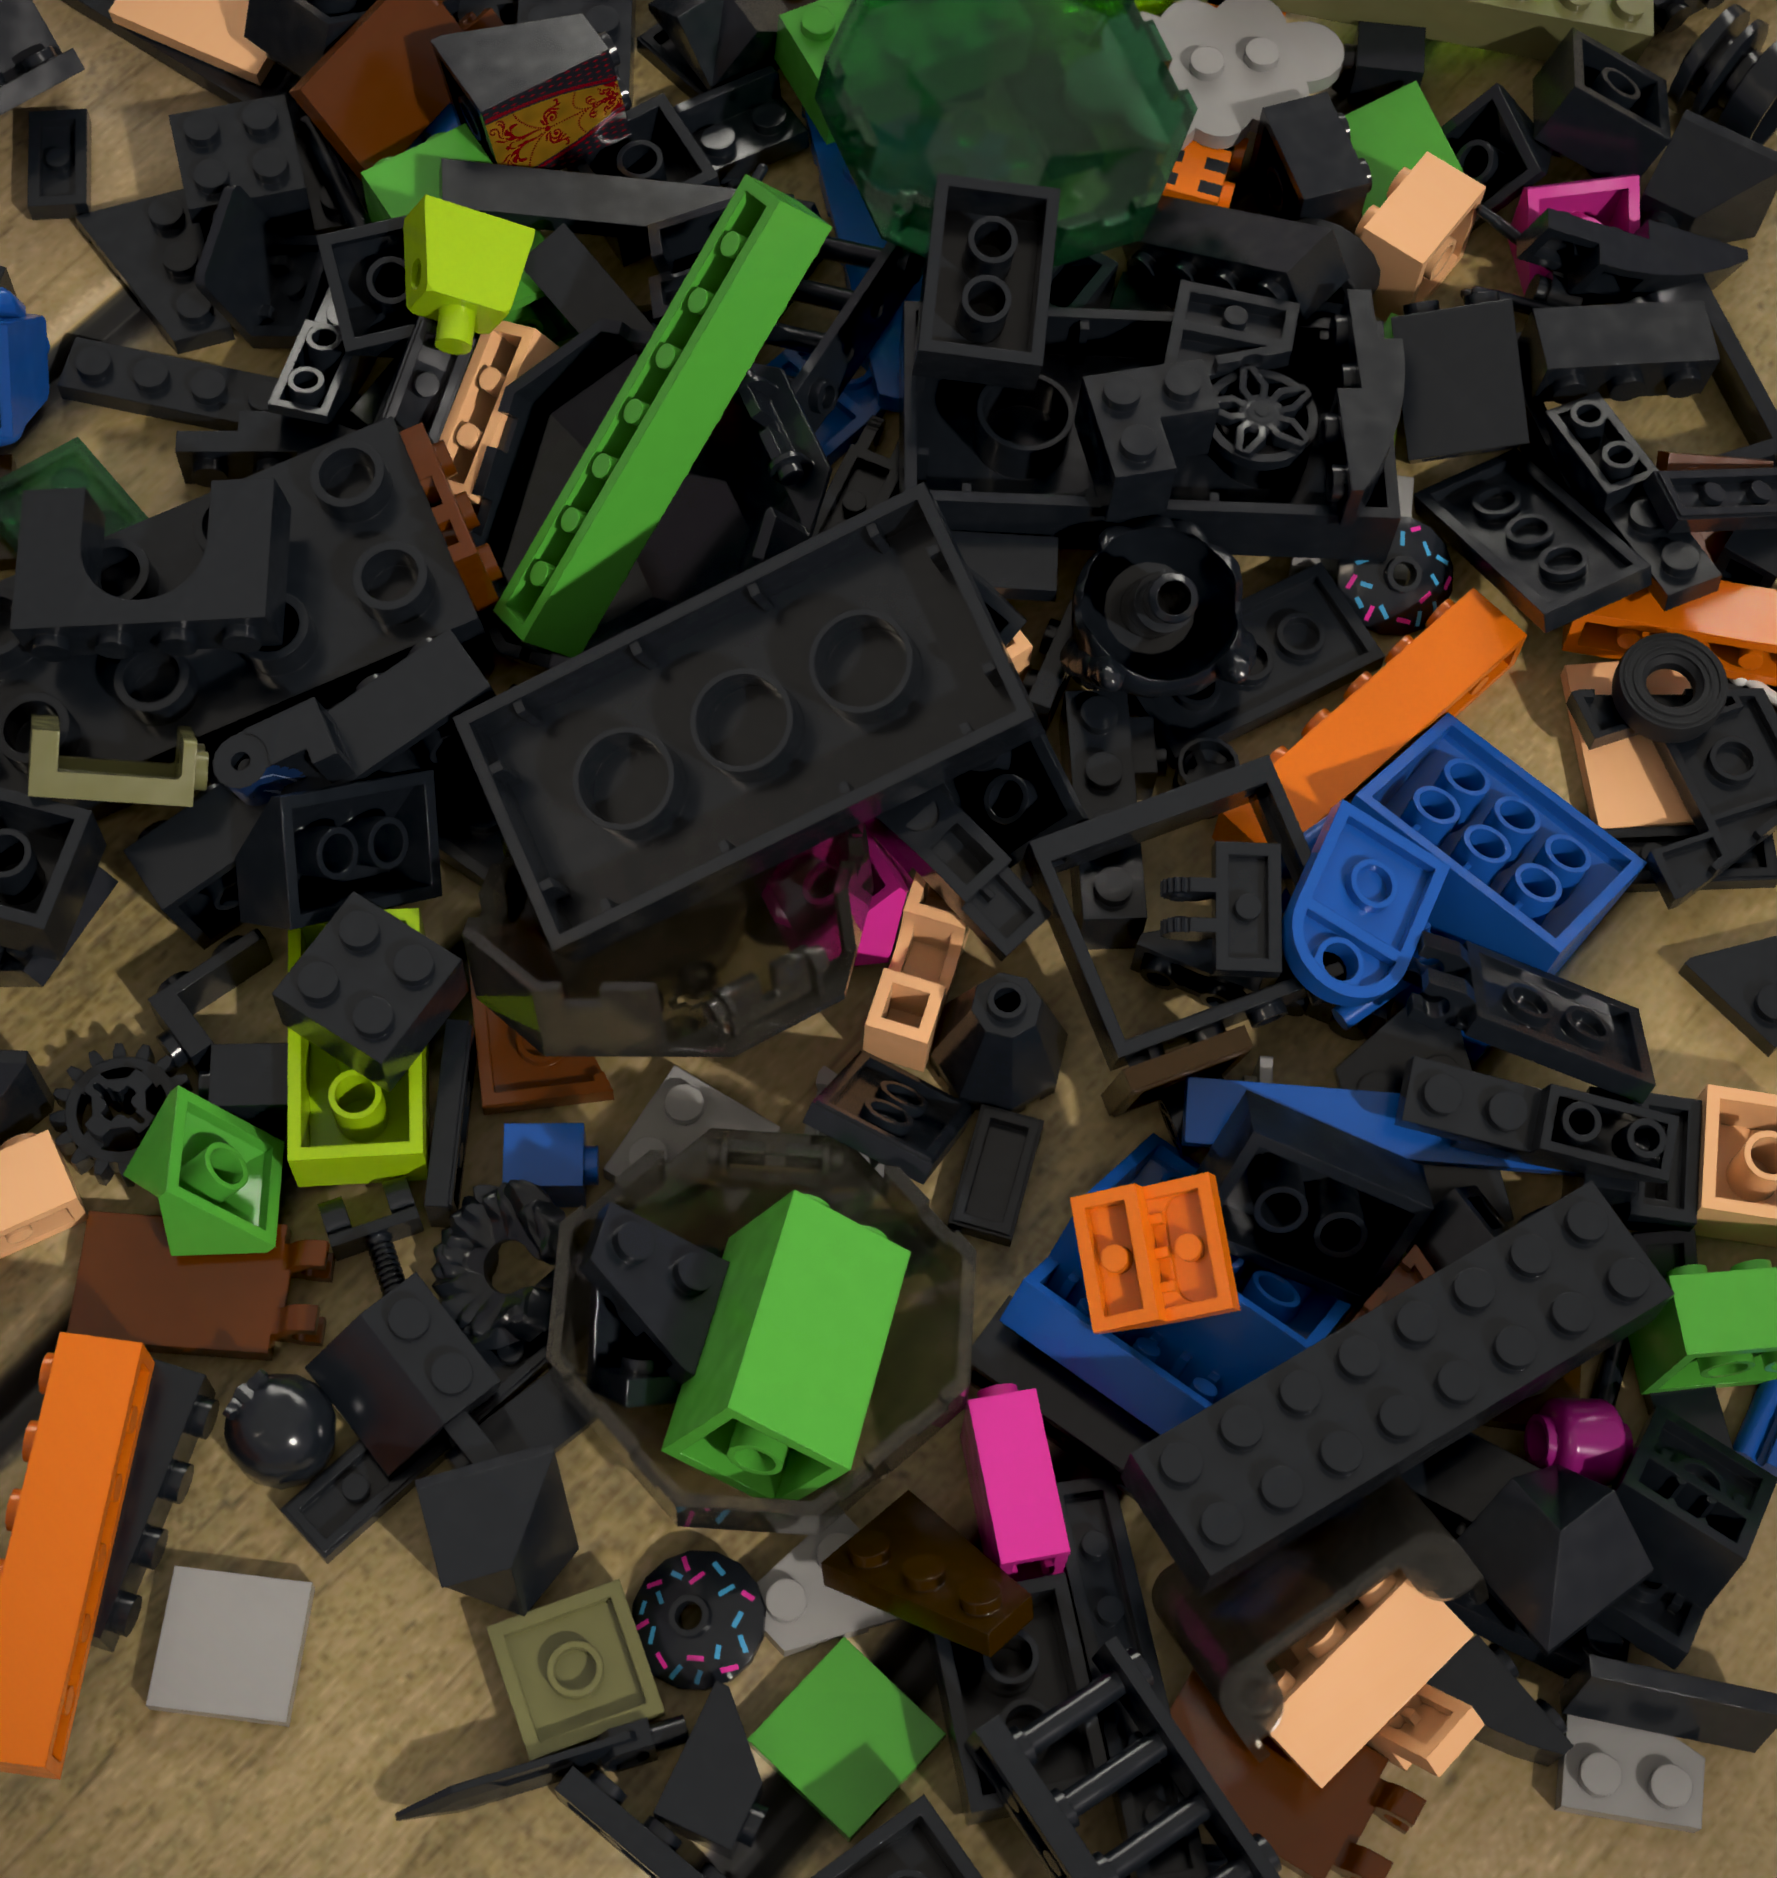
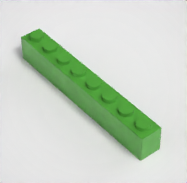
(662, 417)

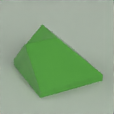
(211, 1177)

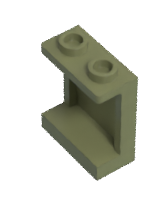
(114, 779)

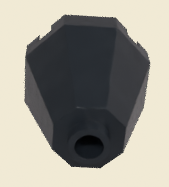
(999, 1045)

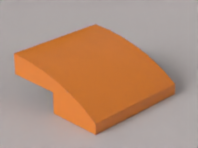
(1154, 1254)

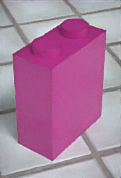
(1014, 1483)

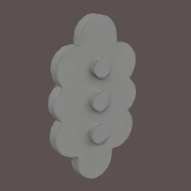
(1243, 61)

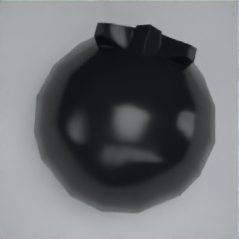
(280, 1429)

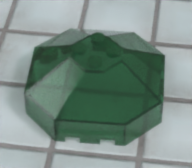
(1008, 95)

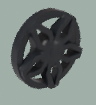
(1262, 418)

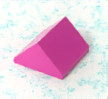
(1601, 200)

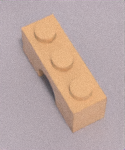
(917, 981)

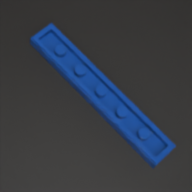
(1356, 1112)

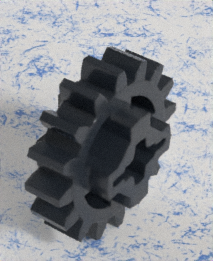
(126, 1086)

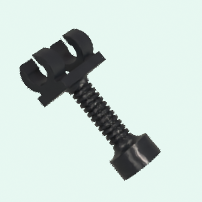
(375, 1235)

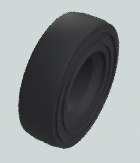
(1679, 654)

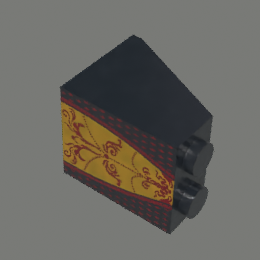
(536, 90)

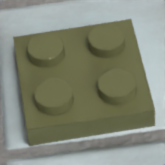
(575, 1670)

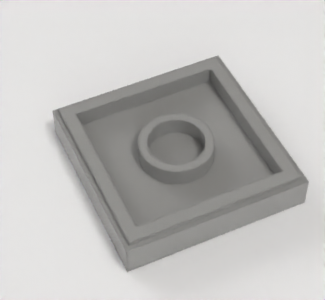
(231, 1646)

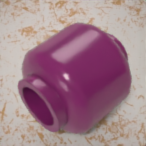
(1580, 1436)

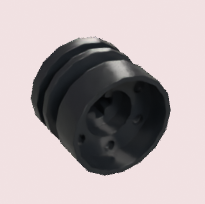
(1730, 75)

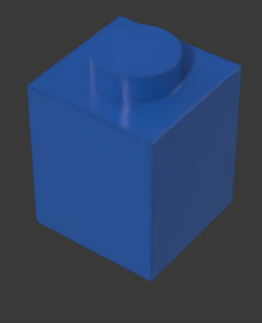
(552, 1158)

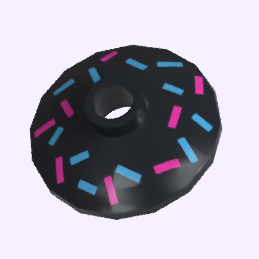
(1385, 604)
(729, 1625)

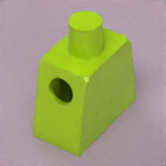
(462, 269)

